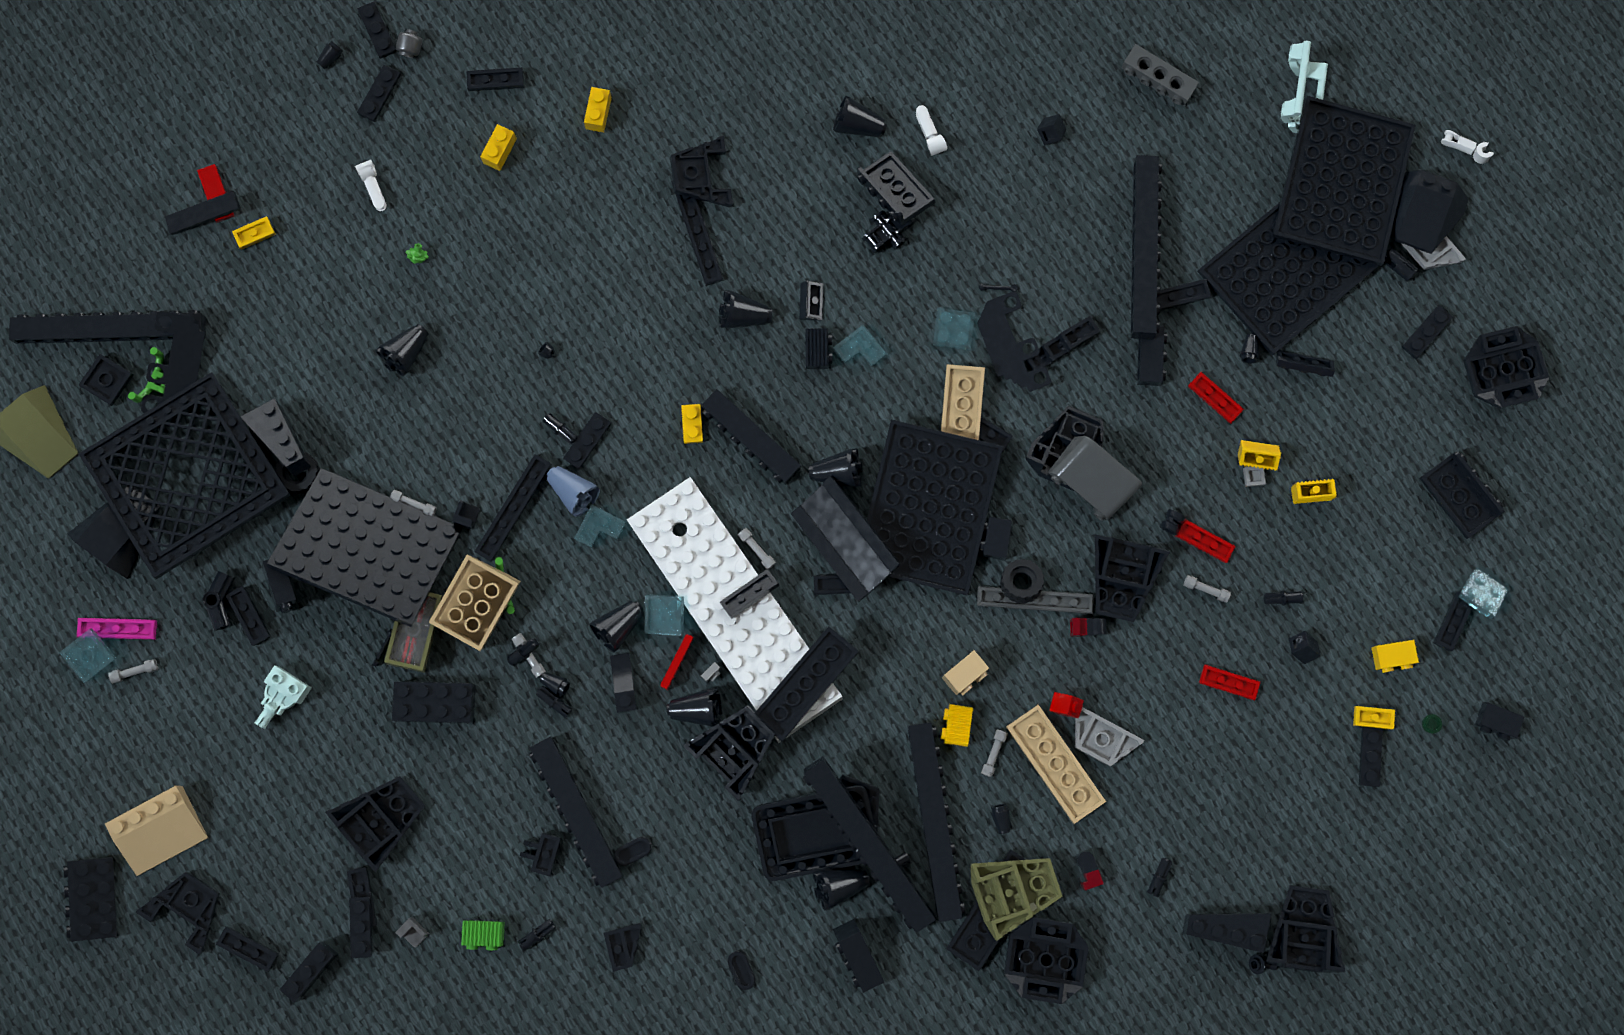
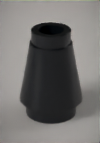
(329, 54)
(1249, 352)
(555, 683)
(1001, 817)

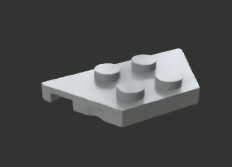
(1443, 255)
(1102, 738)

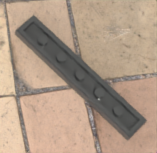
(1045, 602)

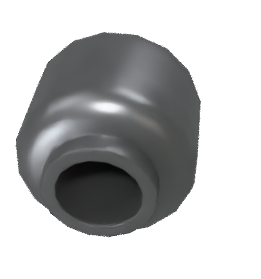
(409, 43)

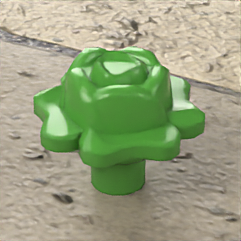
(416, 254)

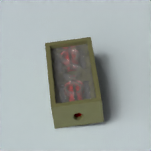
(411, 645)

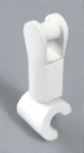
(934, 142)
(1467, 146)
(368, 173)

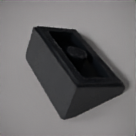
(811, 300)

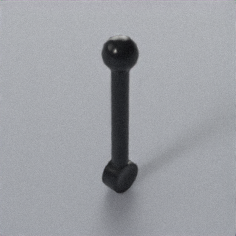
(1013, 288)
(376, 661)

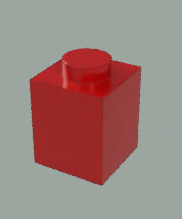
(1066, 705)

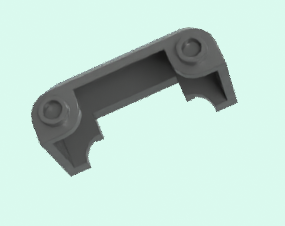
(1095, 476)

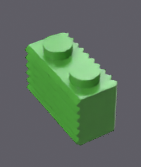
(482, 934)

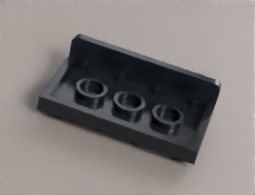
(895, 188)
(1462, 494)
(90, 899)

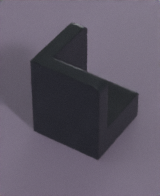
(1051, 129)
(466, 515)
(1304, 647)

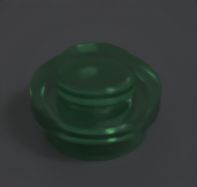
(1431, 723)

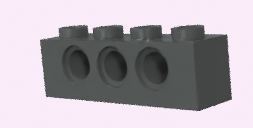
(1170, 75)

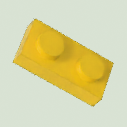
(253, 233)
(692, 423)
(1374, 717)

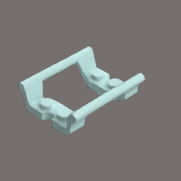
(1300, 65)

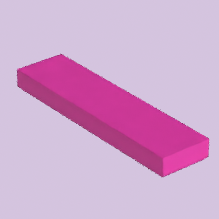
(119, 628)

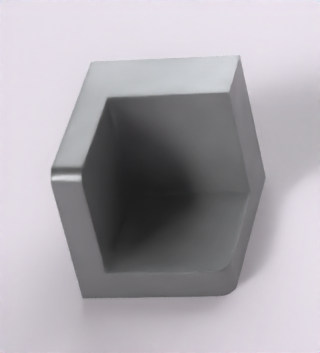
(412, 932)

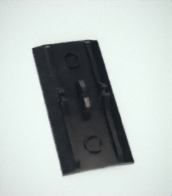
(845, 539)

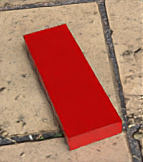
(213, 185)
(1215, 397)
(1205, 541)
(682, 651)
(1229, 682)

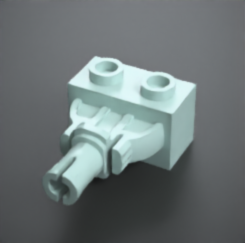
(280, 694)

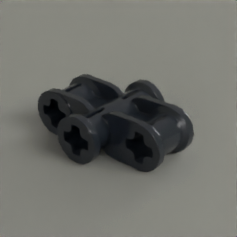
(886, 232)

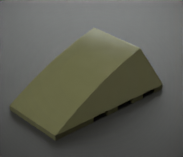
(36, 432)
(1013, 891)

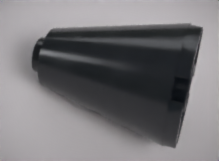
(858, 120)
(617, 624)
(697, 708)

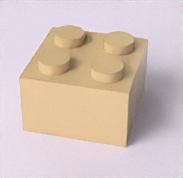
(965, 672)

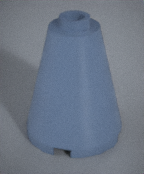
(572, 490)

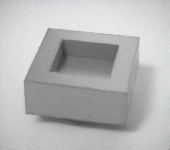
(1254, 476)
(711, 673)

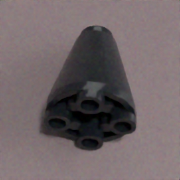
(742, 311)
(403, 349)
(842, 467)
(838, 885)

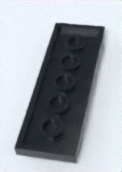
(806, 683)
(973, 938)

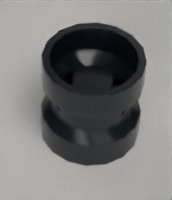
(1172, 522)

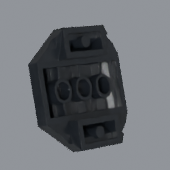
(1520, 356)
(1066, 968)

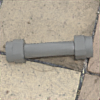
(427, 509)
(746, 536)
(1191, 582)
(148, 666)
(537, 669)
(988, 768)

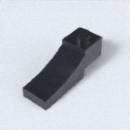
(623, 683)

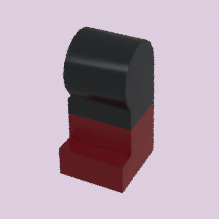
(1087, 627)
(1090, 870)

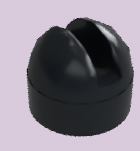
(546, 350)

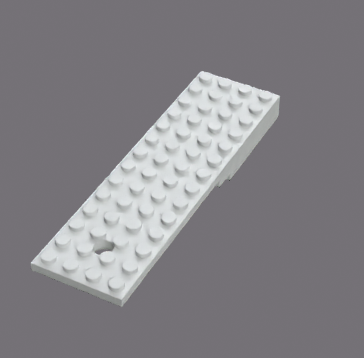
(705, 569)

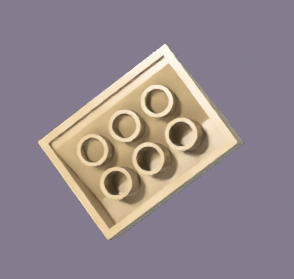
(474, 602)
(157, 830)

